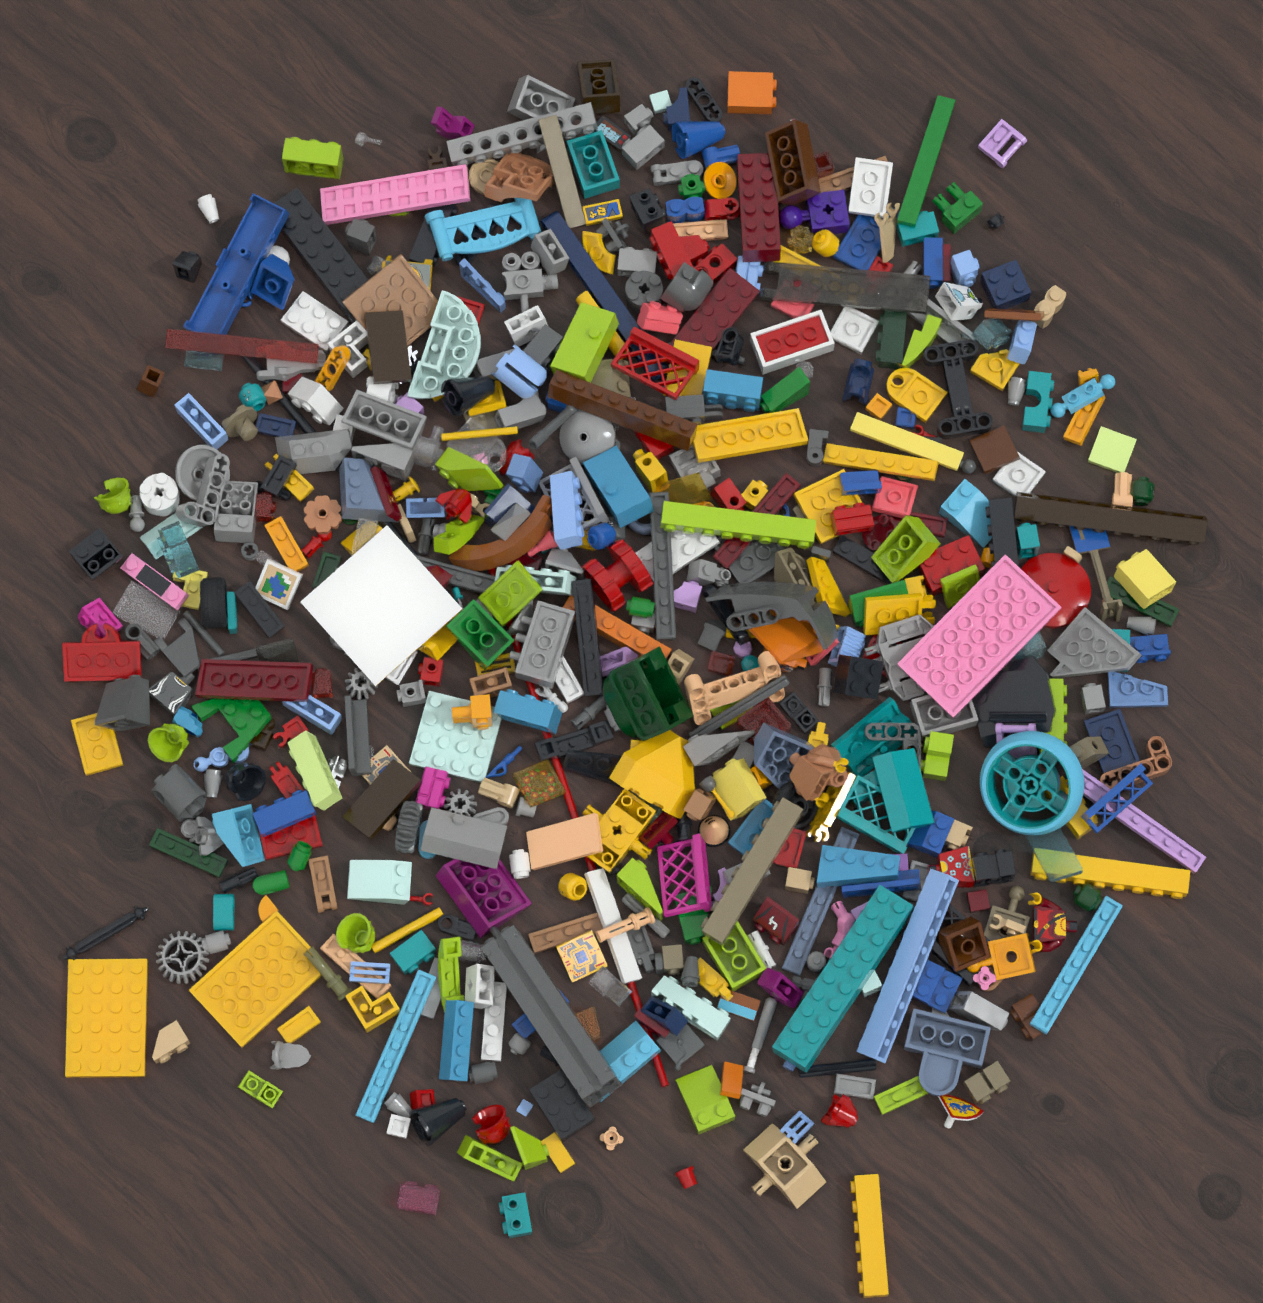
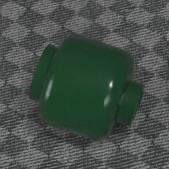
(1142, 491)
(1087, 897)

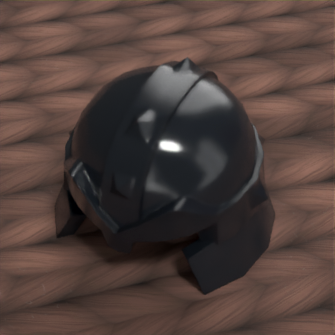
(246, 780)

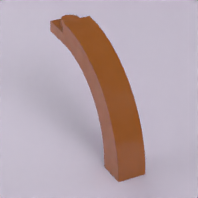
(502, 552)

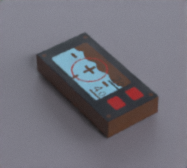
(613, 134)

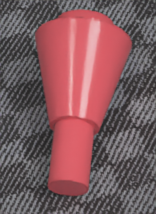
(546, 543)

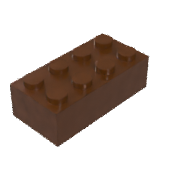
(792, 162)

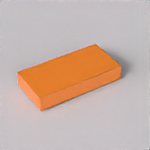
(731, 1080)

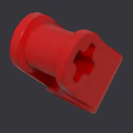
(719, 209)

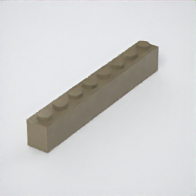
(752, 871)

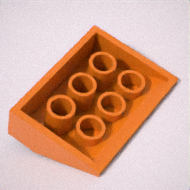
(788, 639)

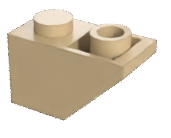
(169, 1040)

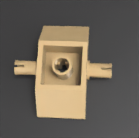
(797, 1181)

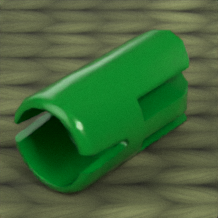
(271, 882)

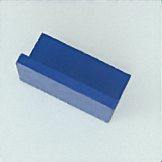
(860, 483)

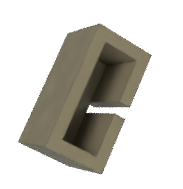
(986, 1083)

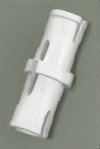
(761, 949)

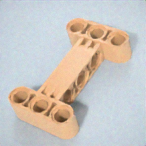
(730, 689)

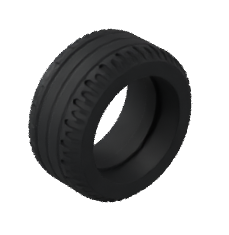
(213, 602)

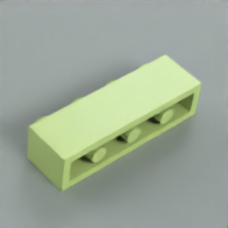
(314, 770)

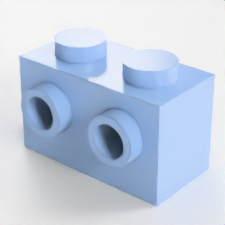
(964, 268)

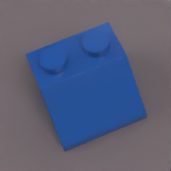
(273, 281)
(932, 837)

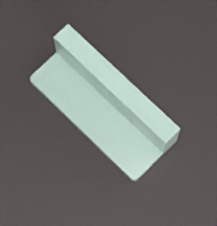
(151, 536)

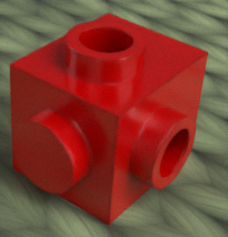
(431, 671)

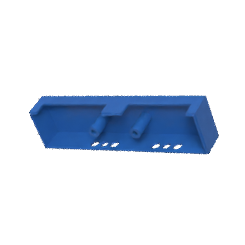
(238, 267)

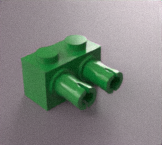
(960, 213)

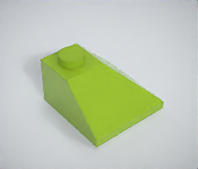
(529, 1148)

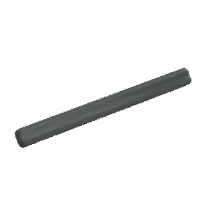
(741, 706)

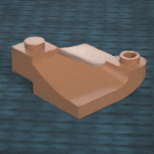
(519, 177)

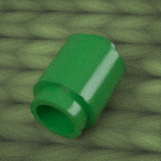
(640, 607)
(299, 856)

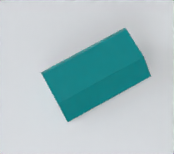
(859, 749)
(903, 790)

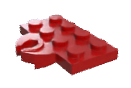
(101, 657)

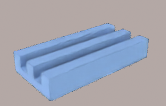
(369, 972)
(791, 1132)

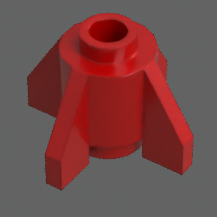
(457, 503)
(841, 1112)

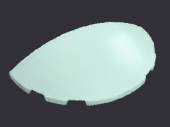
(450, 348)

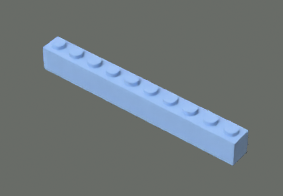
(907, 965)

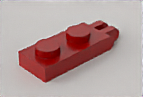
(285, 780)

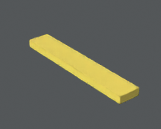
(906, 441)

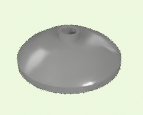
(599, 435)
(189, 463)

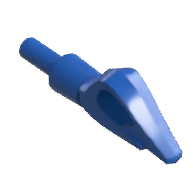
(503, 764)

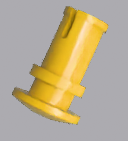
(406, 489)

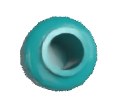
(252, 396)

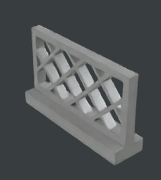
(588, 494)

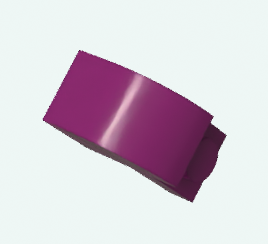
(451, 126)

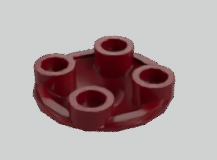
(882, 529)

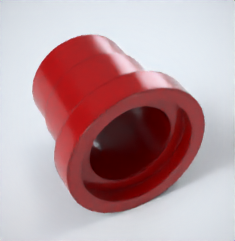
(686, 1177)

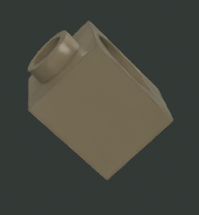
(672, 959)

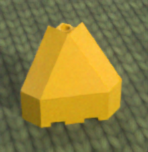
(658, 772)

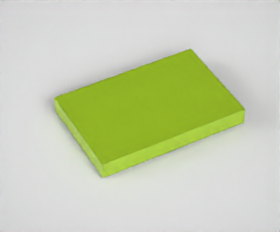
(510, 593)

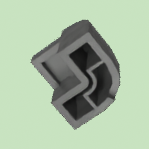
(687, 288)

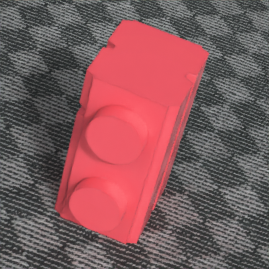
(659, 318)

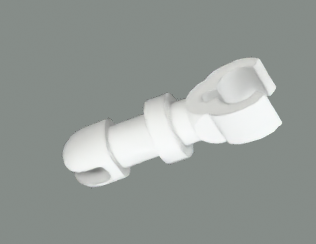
(562, 706)

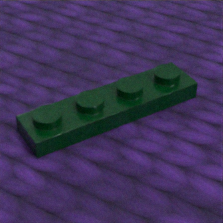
(1158, 610)
(188, 853)

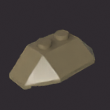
(791, 568)

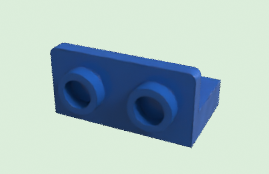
(1151, 647)

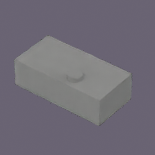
(463, 838)

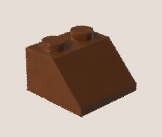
(963, 943)

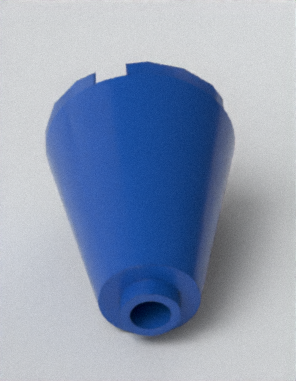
(696, 136)

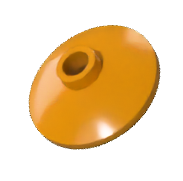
(725, 177)

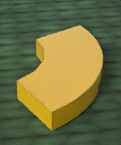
(595, 248)

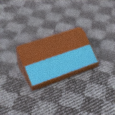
(740, 1005)

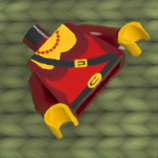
(1048, 924)

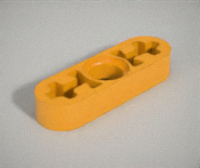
(339, 365)

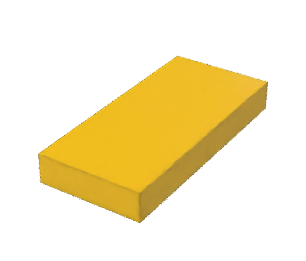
(558, 1152)

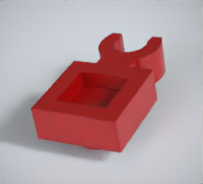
(291, 730)

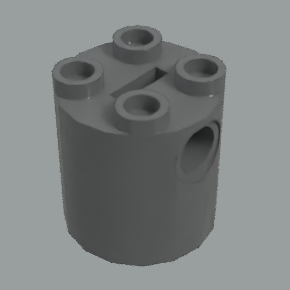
(179, 793)

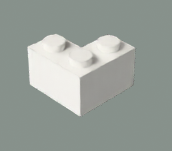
(354, 338)
(315, 399)

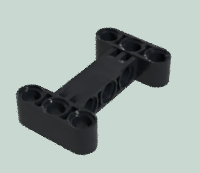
(957, 389)

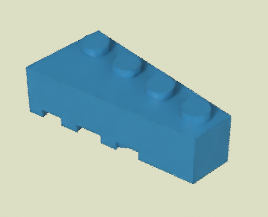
(851, 866)

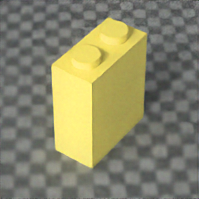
(1144, 578)
(738, 787)

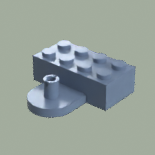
(945, 1047)

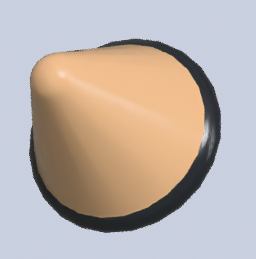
(714, 830)

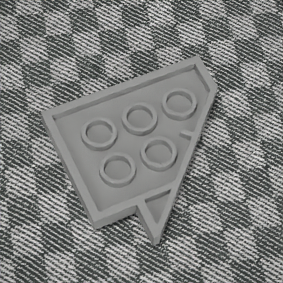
(1091, 648)

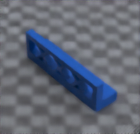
(1108, 797)
(907, 881)

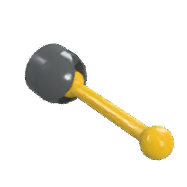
(709, 785)

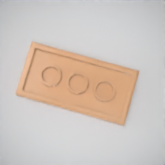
(564, 841)

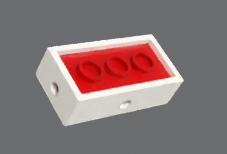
(792, 342)

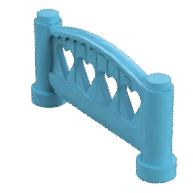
(445, 228)

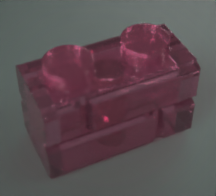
(418, 1198)

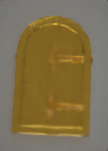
(686, 489)

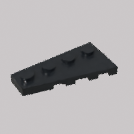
(592, 765)

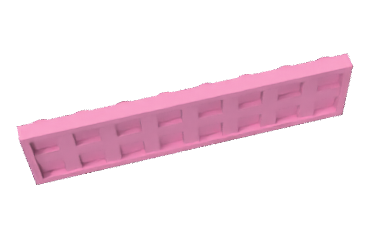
(395, 194)

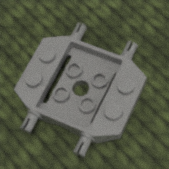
(892, 656)

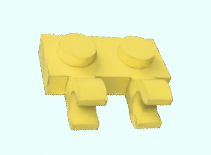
(192, 588)

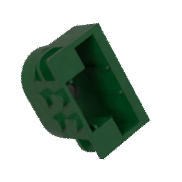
(645, 696)

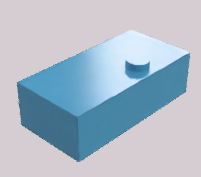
(618, 486)

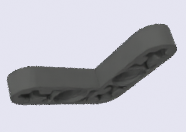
(906, 740)

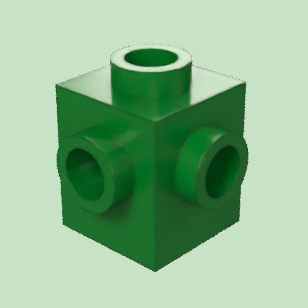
(691, 186)

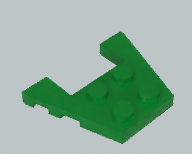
(244, 717)

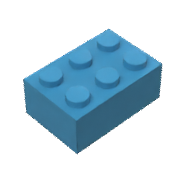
(732, 390)
(528, 711)

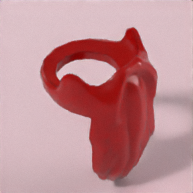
(514, 448)

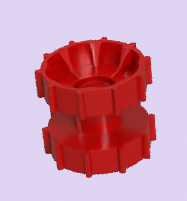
(609, 580)

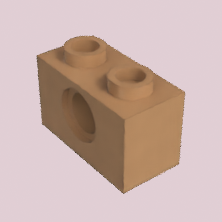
(491, 683)

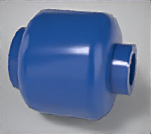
(601, 536)

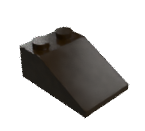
(599, 85)

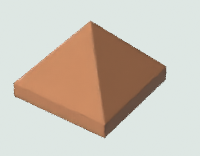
(272, 392)

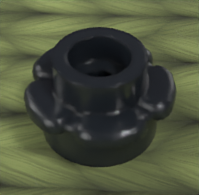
(996, 221)

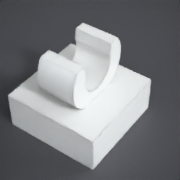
(398, 1126)

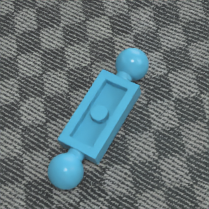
(1082, 396)

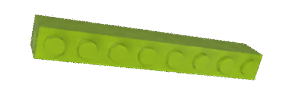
(738, 524)

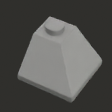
(563, 560)

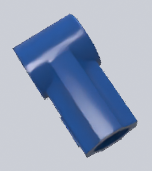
(725, 154)

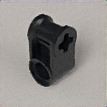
(729, 350)

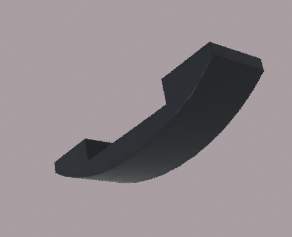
(580, 740)

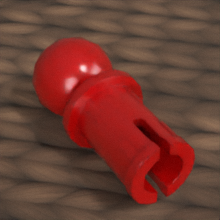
(315, 544)

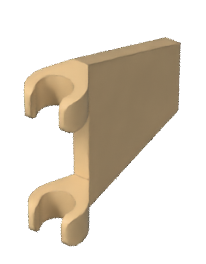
(888, 231)

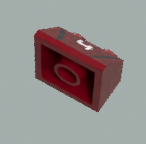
(775, 922)

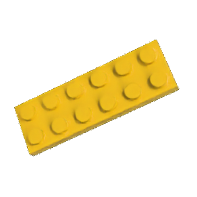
(749, 435)

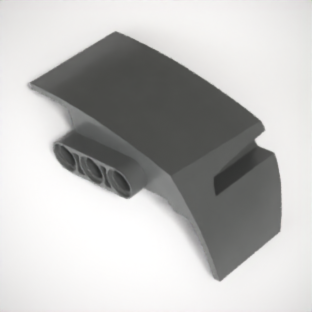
(783, 598)

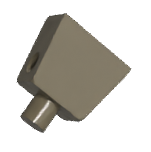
(1087, 753)

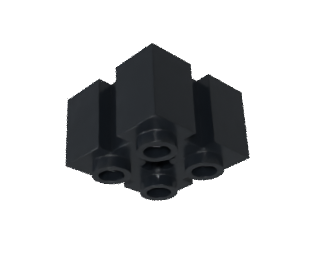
(993, 868)

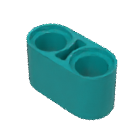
(223, 912)

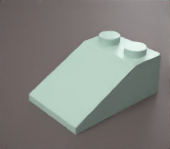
(379, 881)

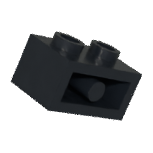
(647, 210)

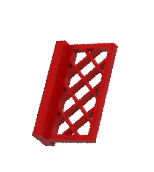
(666, 353)

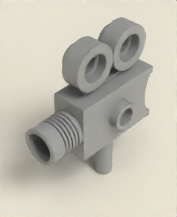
(526, 282)

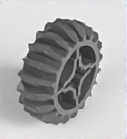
(408, 827)

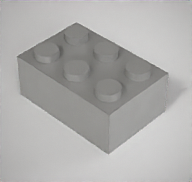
(934, 718)

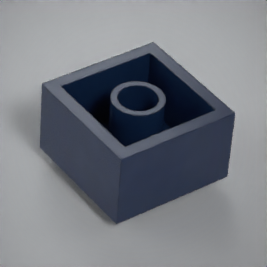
(1005, 285)

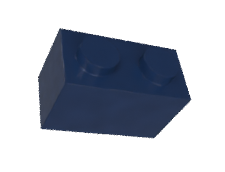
(665, 1015)

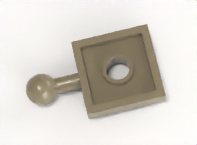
(1016, 894)

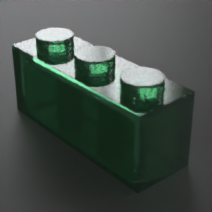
(891, 339)

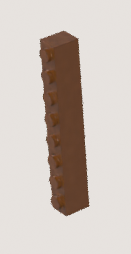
(622, 410)

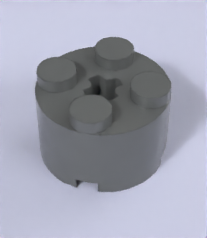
(640, 282)

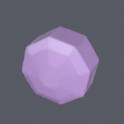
(743, 650)

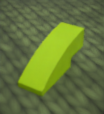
(921, 340)
(457, 534)

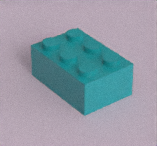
(593, 164)

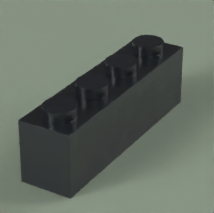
(425, 244)
(1002, 530)

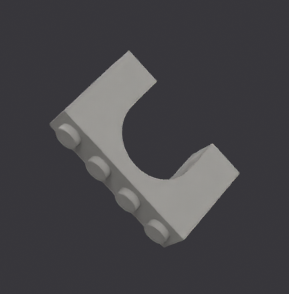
(524, 413)

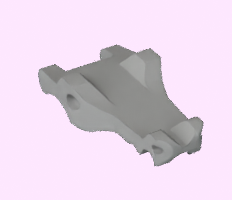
(285, 370)

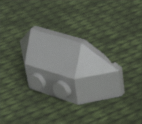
(315, 450)

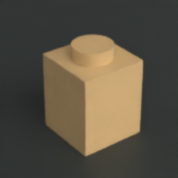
(799, 880)

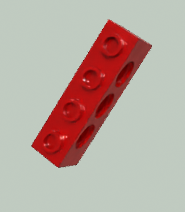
(720, 255)

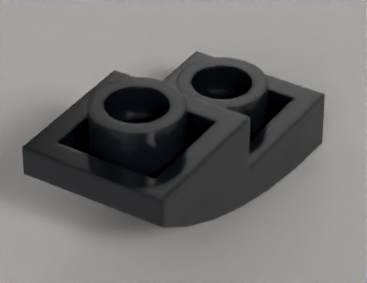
(798, 712)

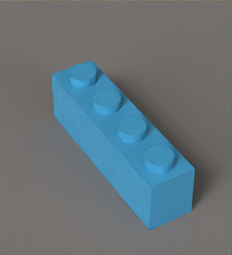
(456, 1040)

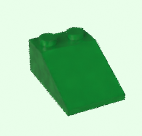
(480, 634)

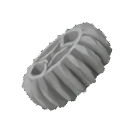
(180, 940)

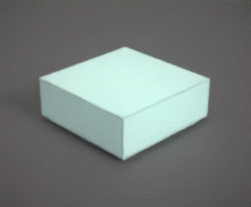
(660, 101)

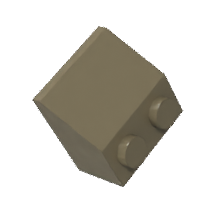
(611, 378)

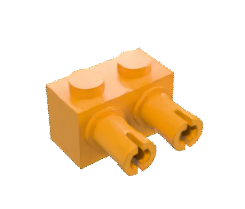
(477, 712)

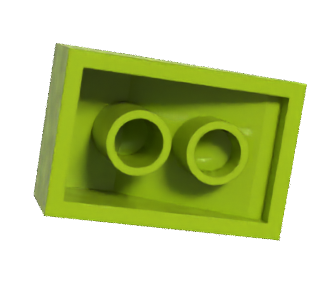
(466, 472)
(905, 548)
(636, 881)
(703, 1099)

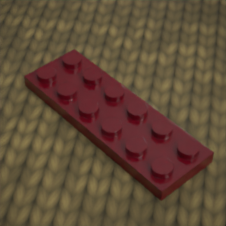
(718, 311)
(254, 680)

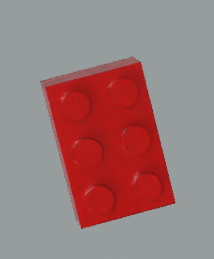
(947, 561)

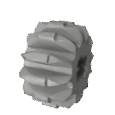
(353, 686)
(465, 799)

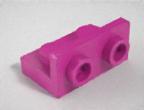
(98, 613)

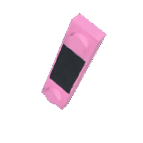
(154, 581)

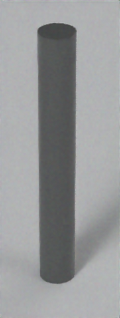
(203, 633)

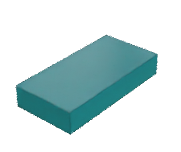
(232, 612)

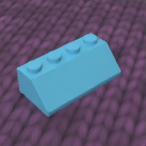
(629, 1052)

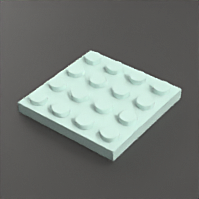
(450, 746)

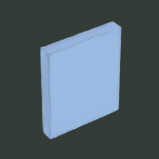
(524, 1107)

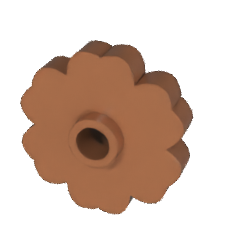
(320, 507)

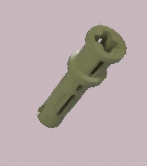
(333, 980)

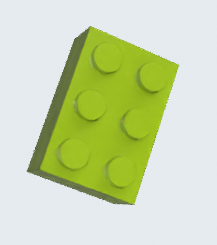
(312, 158)
(736, 958)

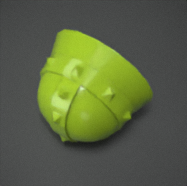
(117, 499)
(168, 742)
(355, 933)

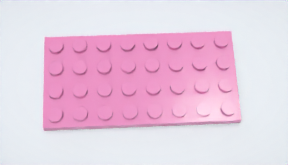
(979, 636)

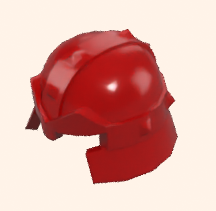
(493, 1124)

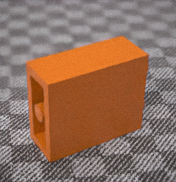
(751, 92)

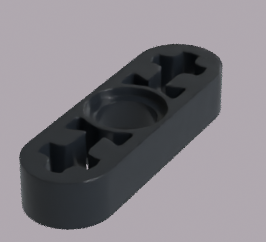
(702, 108)

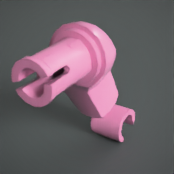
(844, 924)

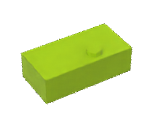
(585, 342)

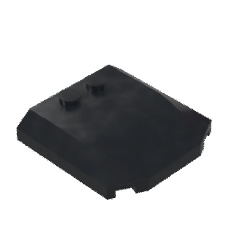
(1016, 688)

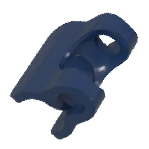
(859, 381)

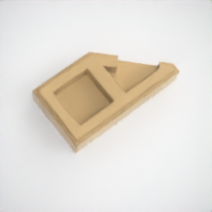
(406, 526)

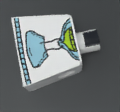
(958, 301)

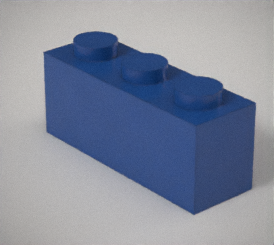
(284, 813)

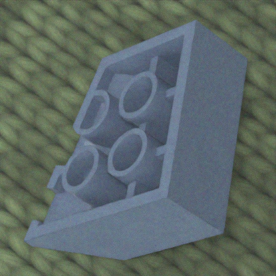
(360, 492)
(773, 752)

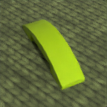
(449, 969)

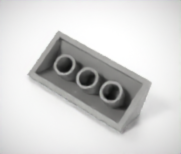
(384, 419)

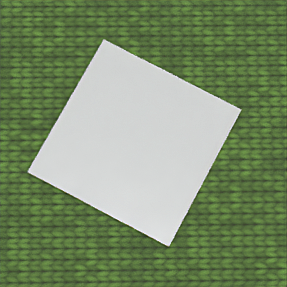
(381, 605)

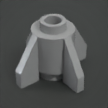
(206, 836)

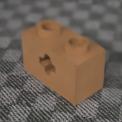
(700, 804)

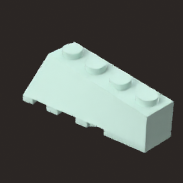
(695, 1010)

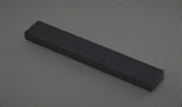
(588, 637)

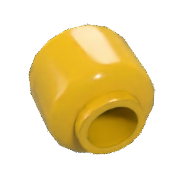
(825, 243)
(572, 886)

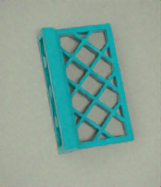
(866, 827)

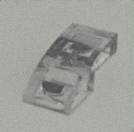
(365, 532)

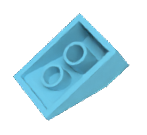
(967, 512)
(240, 834)

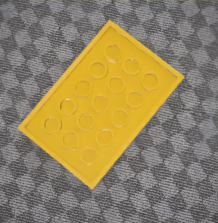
(257, 979)
(106, 1018)

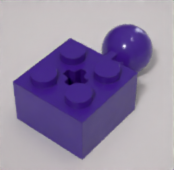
(816, 213)

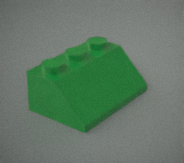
(857, 601)

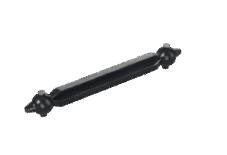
(105, 933)

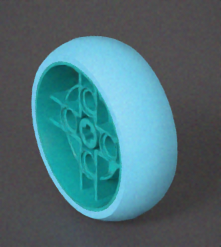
(1002, 762)

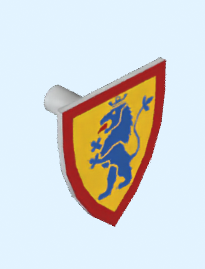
(959, 1109)

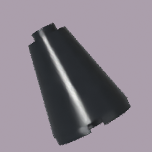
(465, 393)
(436, 1119)

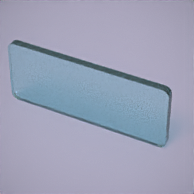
(1055, 855)

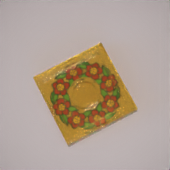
(539, 783)

